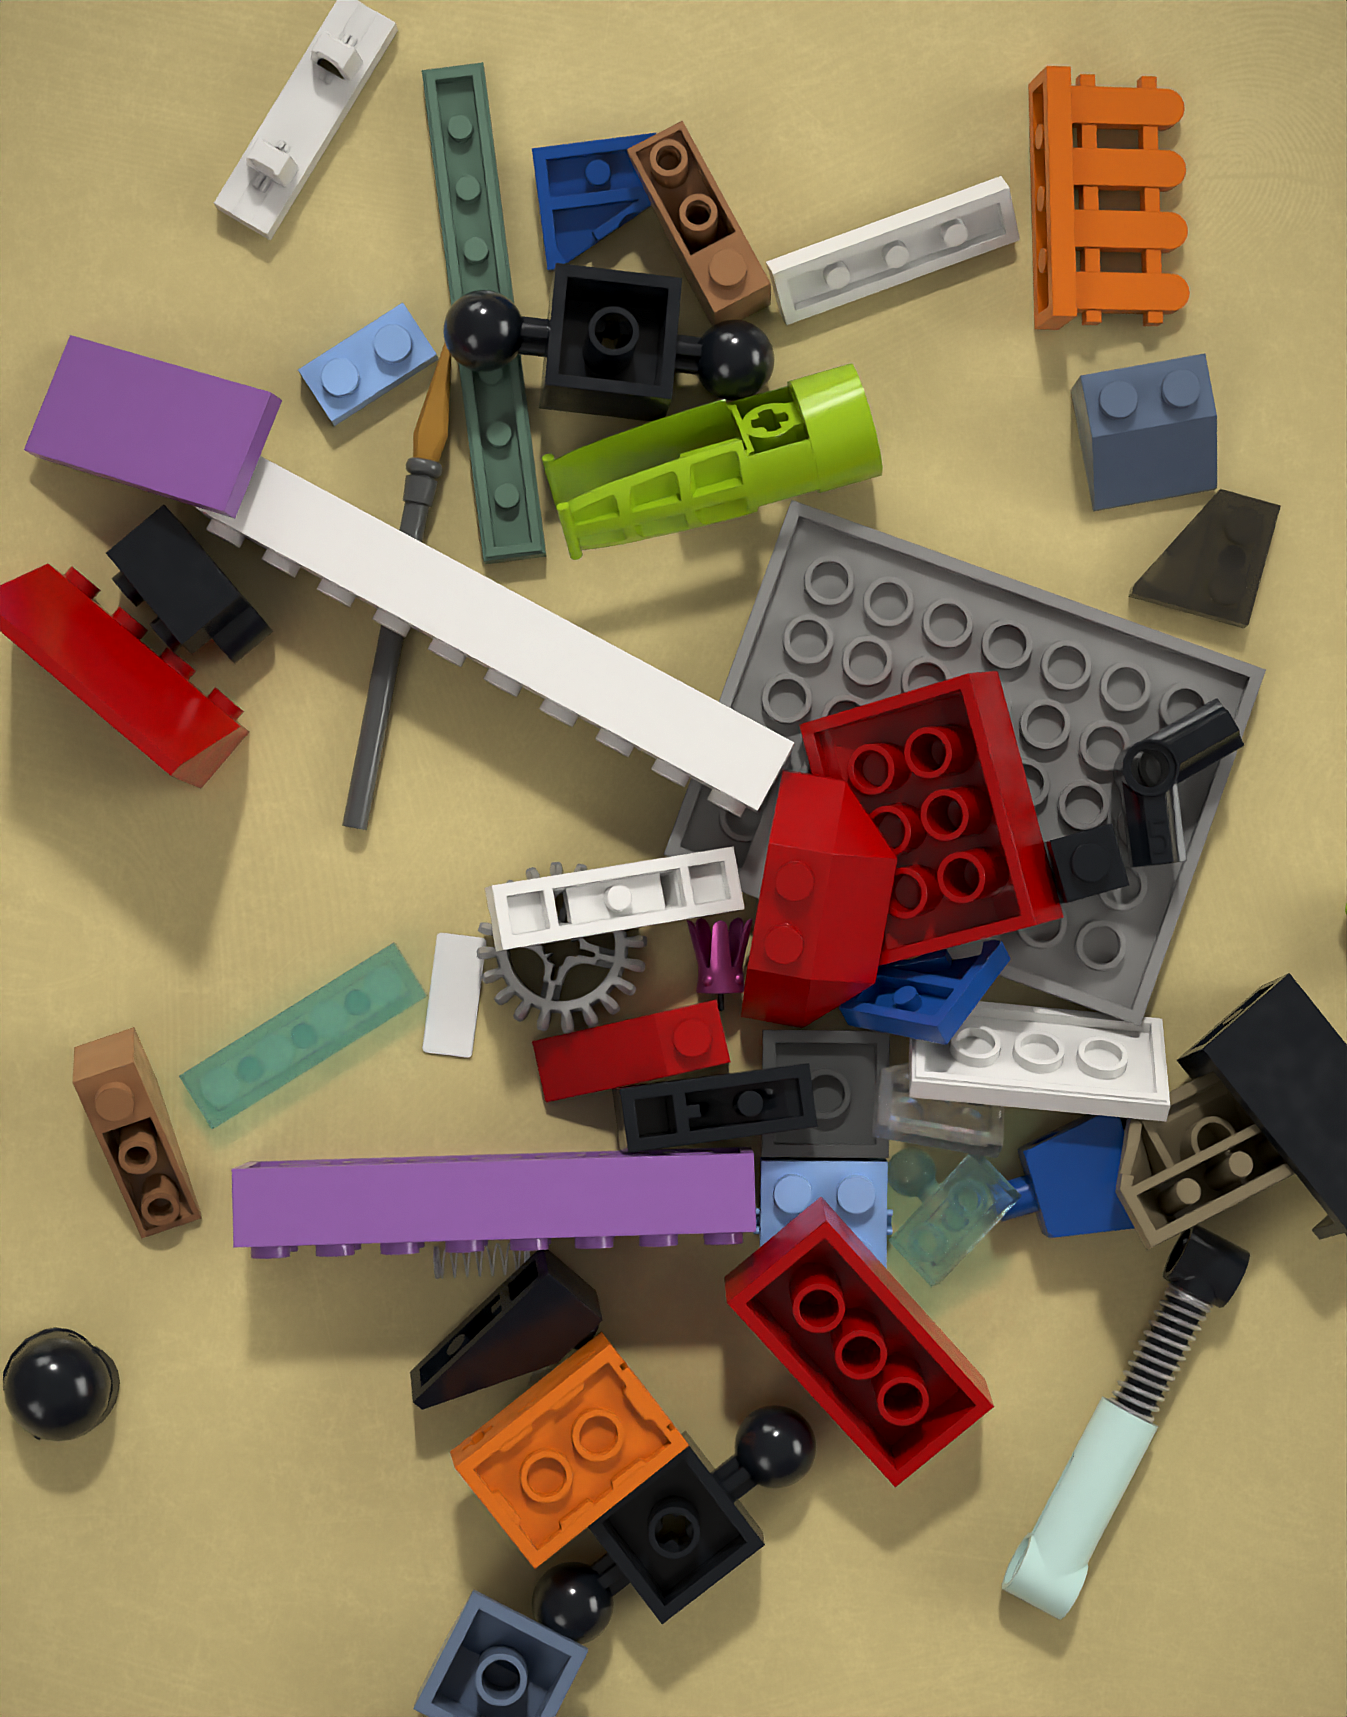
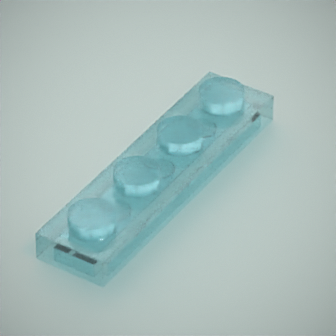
(303, 1036)

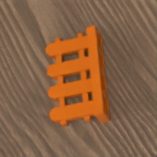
(1062, 230)

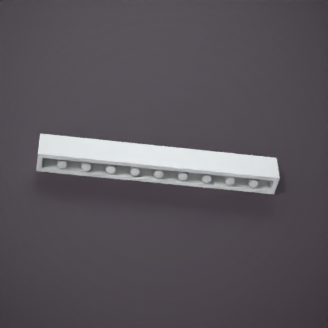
(508, 636)

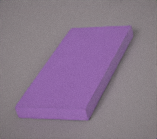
(153, 425)

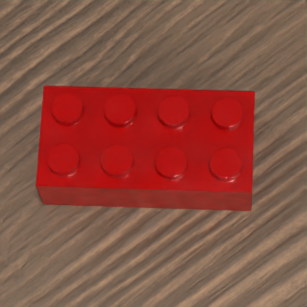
(857, 1342)

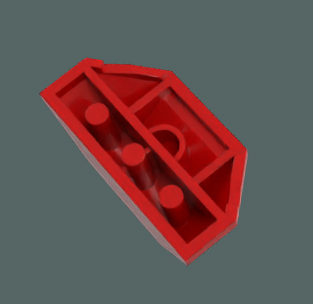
(817, 903)

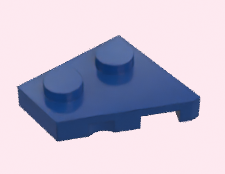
(586, 193)
(926, 994)

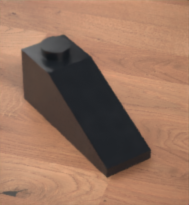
(714, 1107)
(515, 1331)

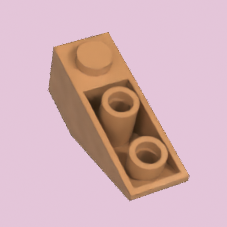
(700, 226)
(135, 1131)

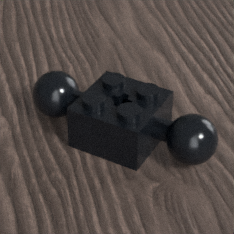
(584, 376)
(668, 1570)

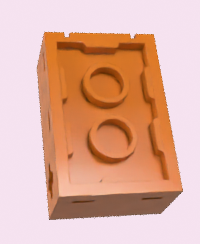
(567, 1450)

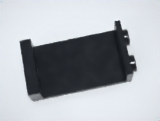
(1291, 1081)

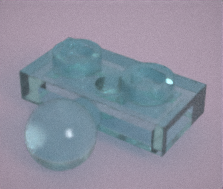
(951, 1213)

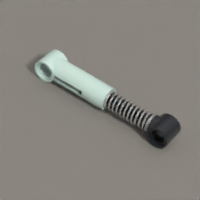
(1055, 1557)

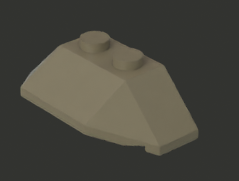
(1193, 1162)

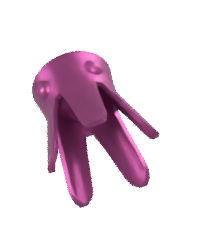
(720, 956)

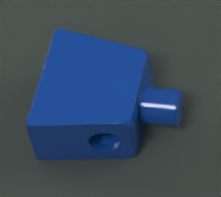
(1073, 1178)

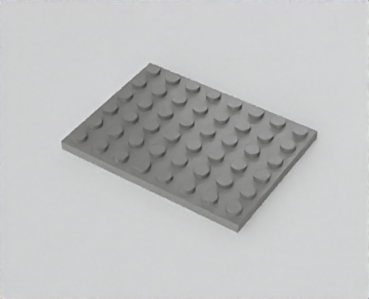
(876, 616)

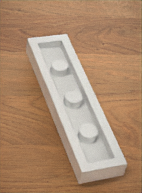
(893, 250)

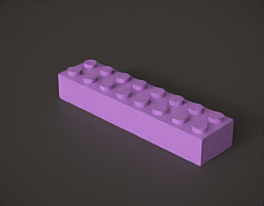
(493, 1198)

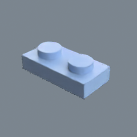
(368, 364)

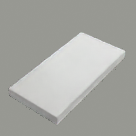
(1047, 1062)

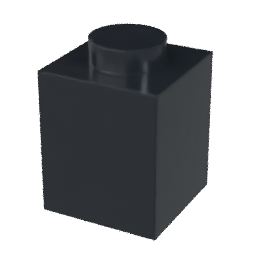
(1086, 863)

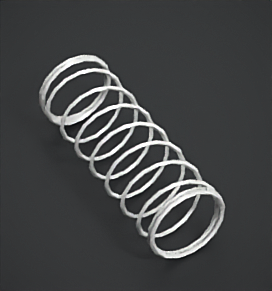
(438, 1270)

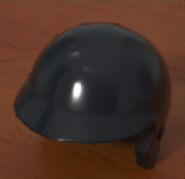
(59, 1385)

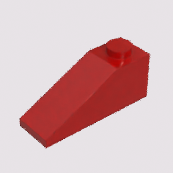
(631, 1051)

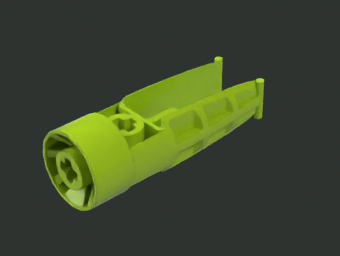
(716, 462)

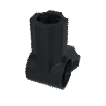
(1182, 750)

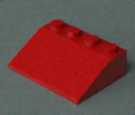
(119, 674)
(952, 804)

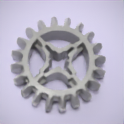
(549, 1001)

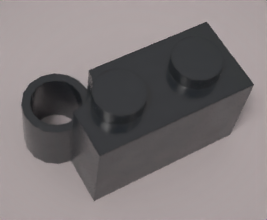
(184, 588)

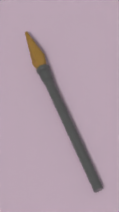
(418, 496)

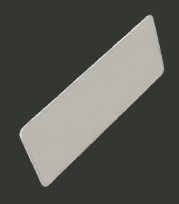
(454, 995)

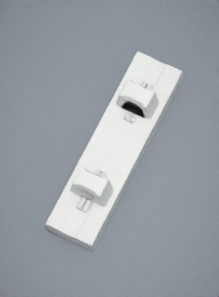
(305, 117)
(615, 898)

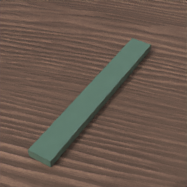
(480, 261)

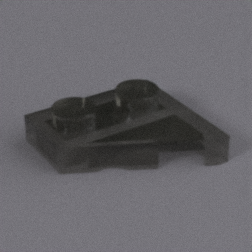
(1214, 561)

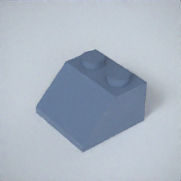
(1147, 431)
(499, 1666)

